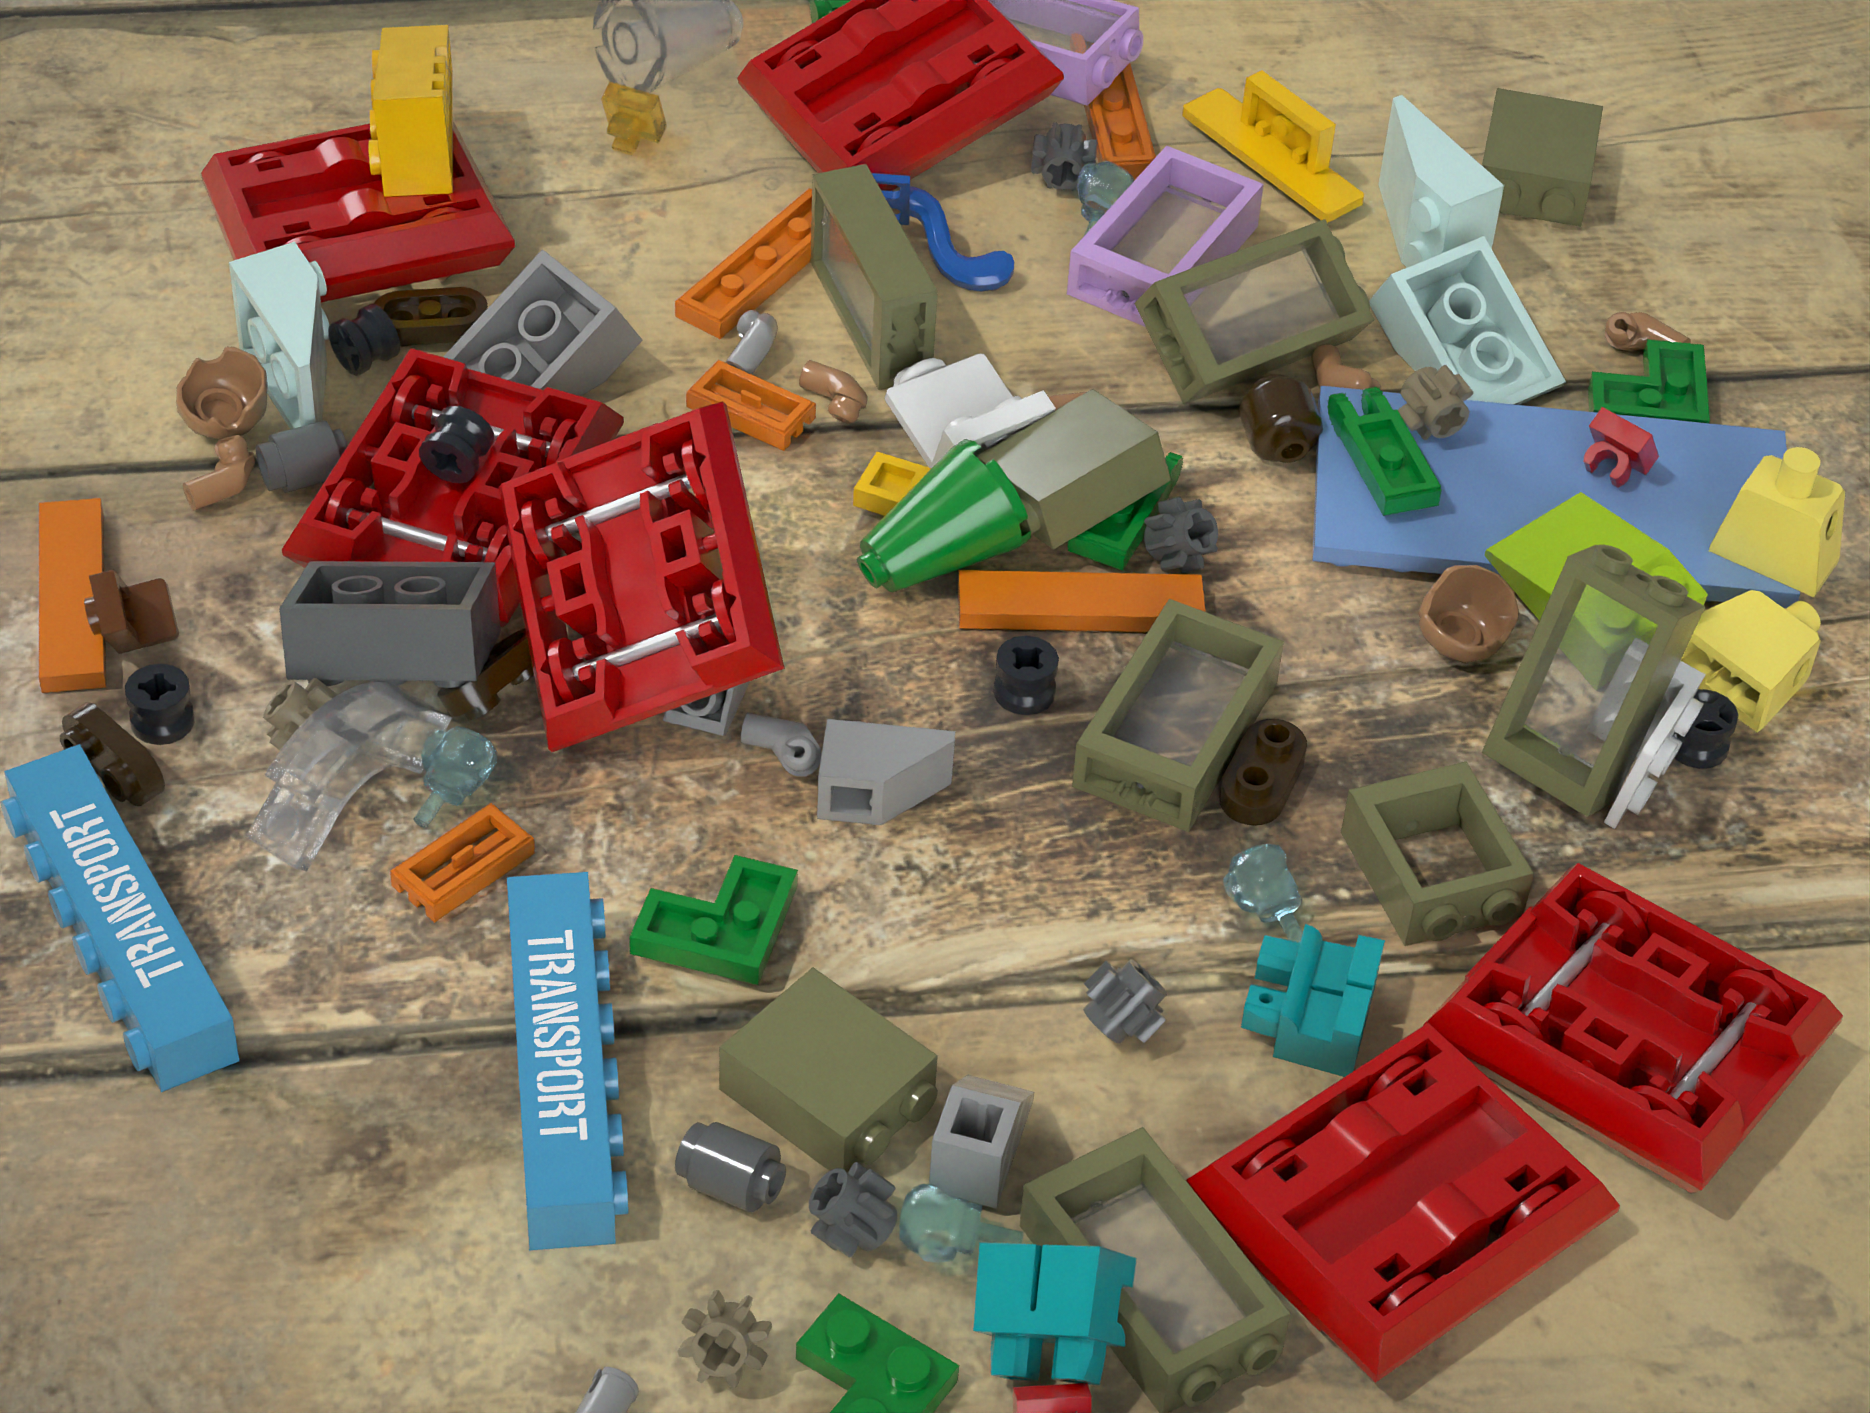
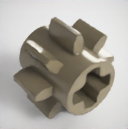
(1435, 402)
(292, 707)
(709, 1355)

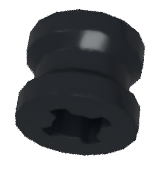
(364, 339)
(456, 444)
(1026, 675)
(159, 704)
(1709, 736)

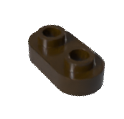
(432, 314)
(506, 664)
(114, 754)
(1263, 772)

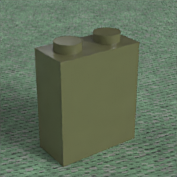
(1542, 154)
(1080, 466)
(828, 1073)

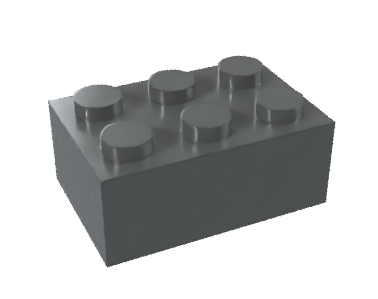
(391, 622)

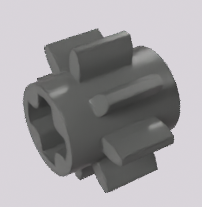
(1062, 155)
(1181, 534)
(1125, 1002)
(853, 1209)

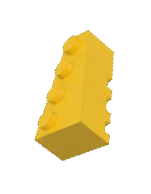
(412, 111)

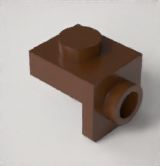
(131, 614)

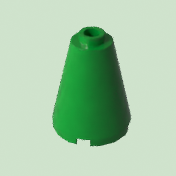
(945, 523)

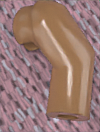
(1333, 373)

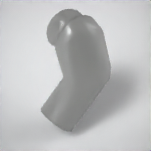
(787, 739)

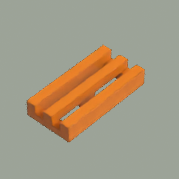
(746, 410)
(470, 867)

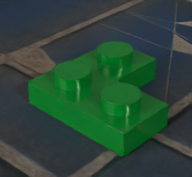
(1670, 389)
(720, 937)
(874, 1362)

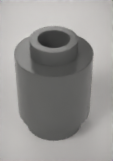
(300, 456)
(730, 1165)

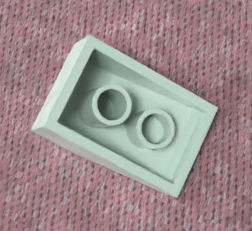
(1433, 188)
(1467, 317)
(284, 327)

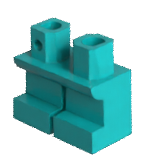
(1325, 1002)
(1050, 1296)

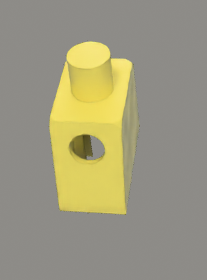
(1785, 522)
(1755, 653)

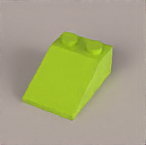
(1537, 552)

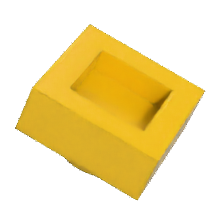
(886, 482)

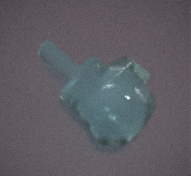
(1099, 188)
(455, 768)
(1263, 885)
(946, 1225)

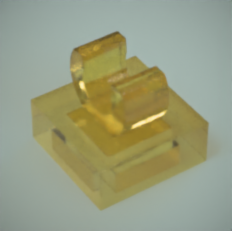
(632, 116)

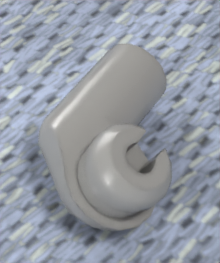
(757, 336)

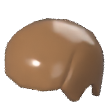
(223, 394)
(1468, 613)

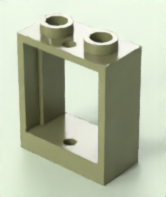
(1425, 803)

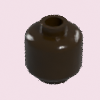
(1280, 417)

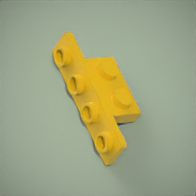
(1280, 141)

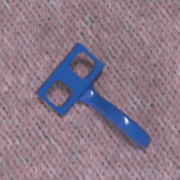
(972, 273)

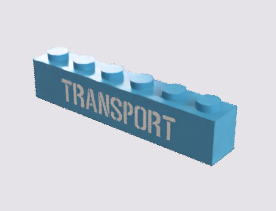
(120, 919)
(561, 1062)

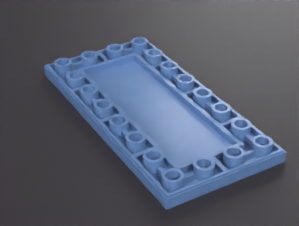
(1522, 463)

